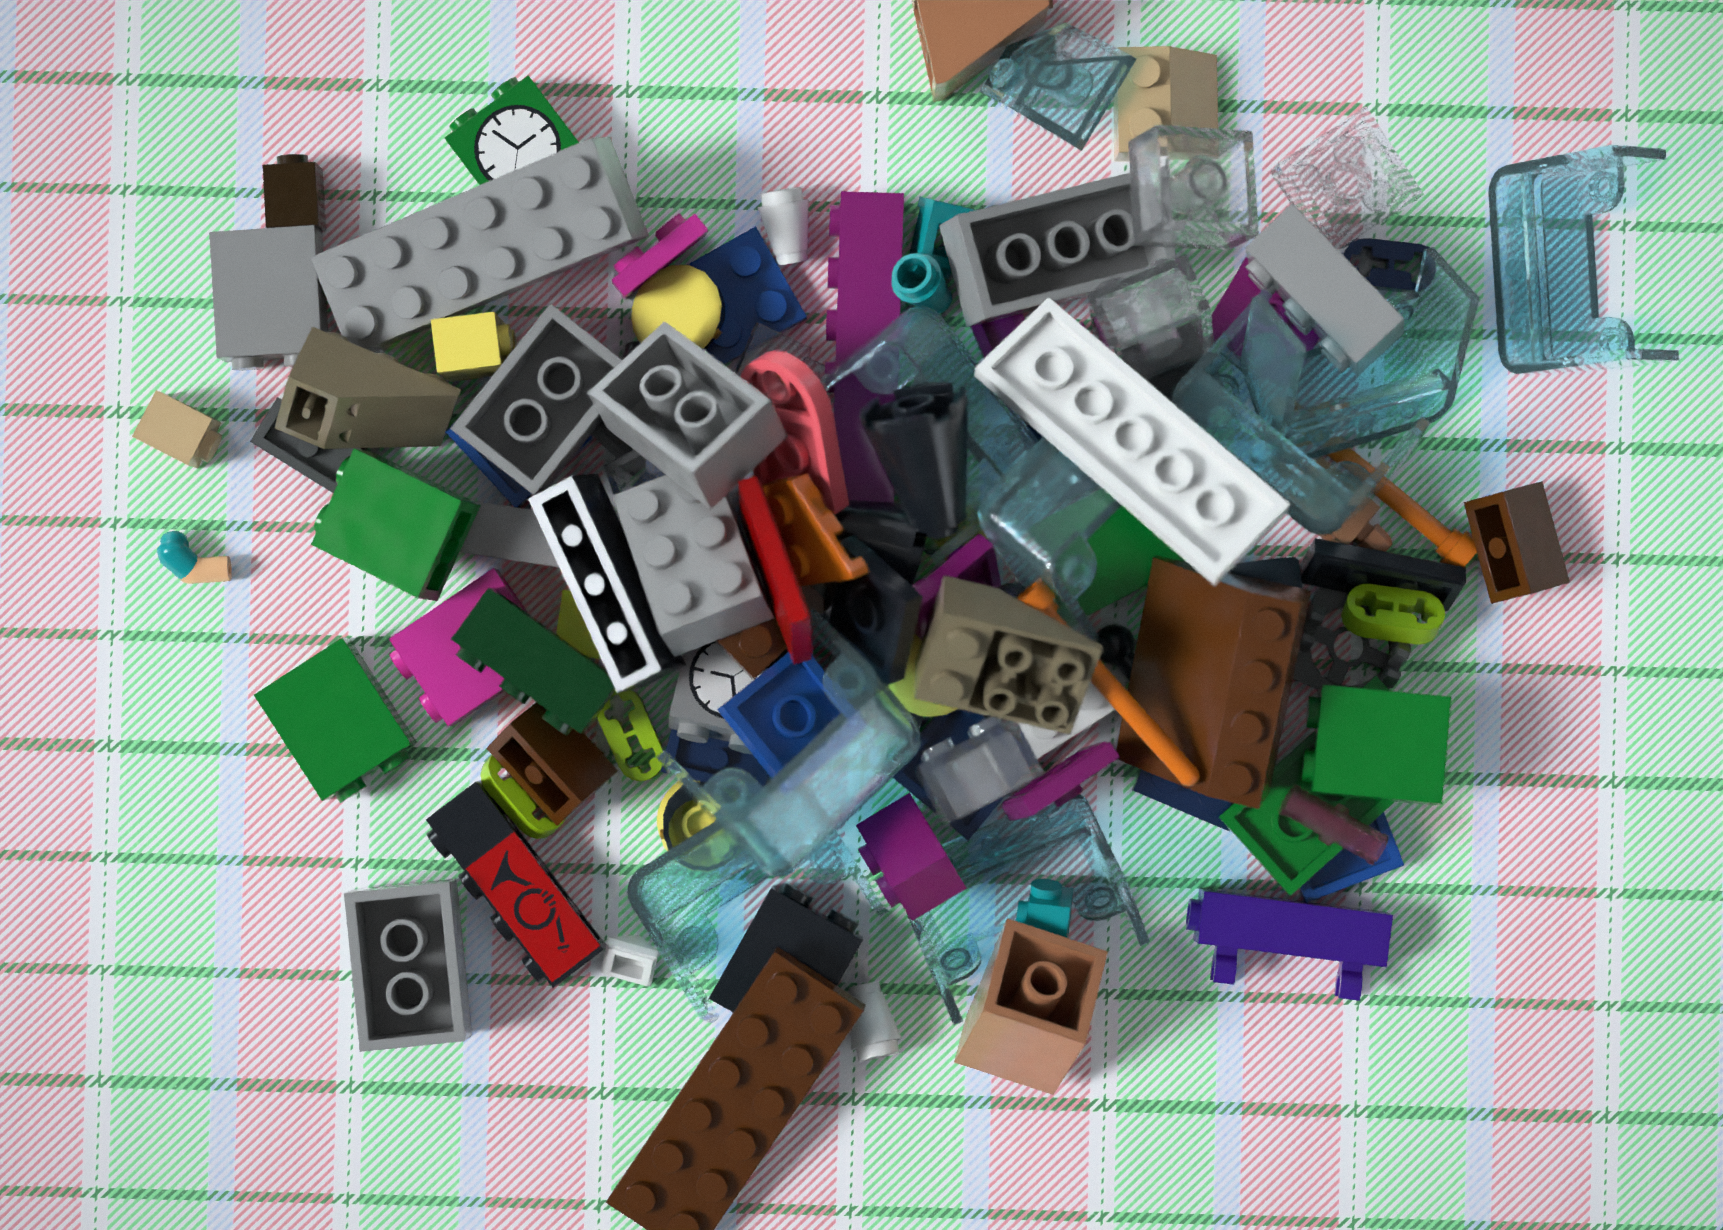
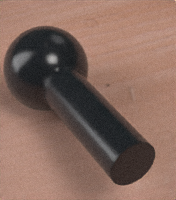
(1117, 647)

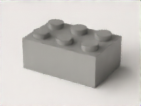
(1323, 292)
(538, 402)
(688, 414)
(691, 564)
(408, 965)

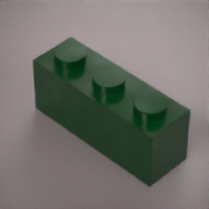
(533, 662)

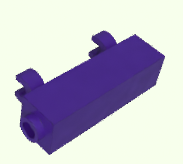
(1290, 928)

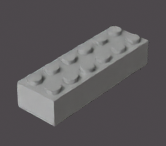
(481, 245)

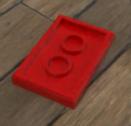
(775, 569)

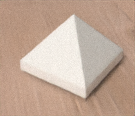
(630, 959)

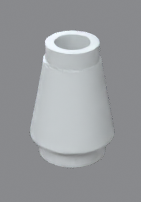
(786, 223)
(875, 1031)

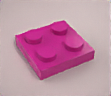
(674, 240)

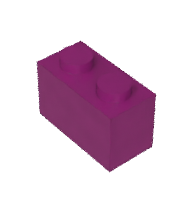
(909, 857)

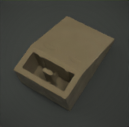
(362, 398)
(1002, 658)

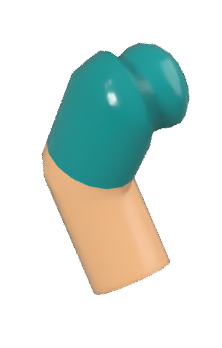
(187, 566)

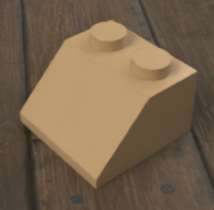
(1164, 89)

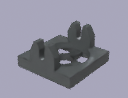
(1306, 672)

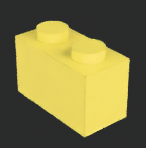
(471, 345)

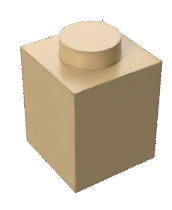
(178, 430)

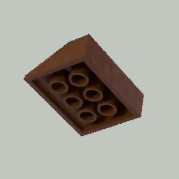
(1215, 676)

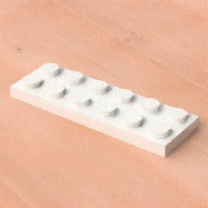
(1132, 441)

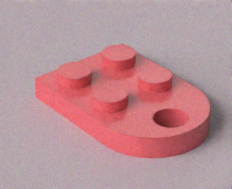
(808, 422)

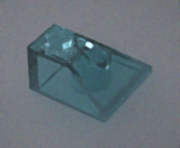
(1059, 81)

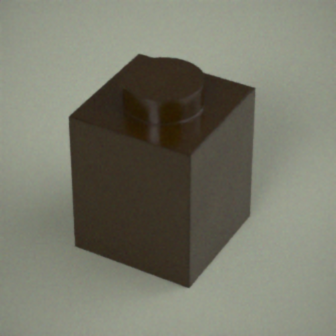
(294, 193)

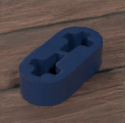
(1391, 253)

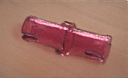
(1333, 824)

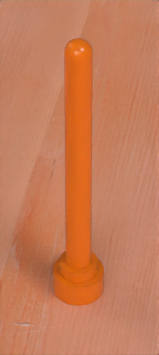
(1452, 545)
(1041, 598)

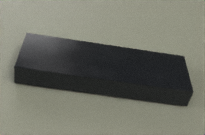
(1347, 566)

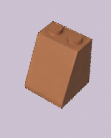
(970, 35)
(1032, 1007)

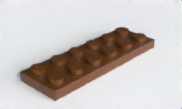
(737, 1098)

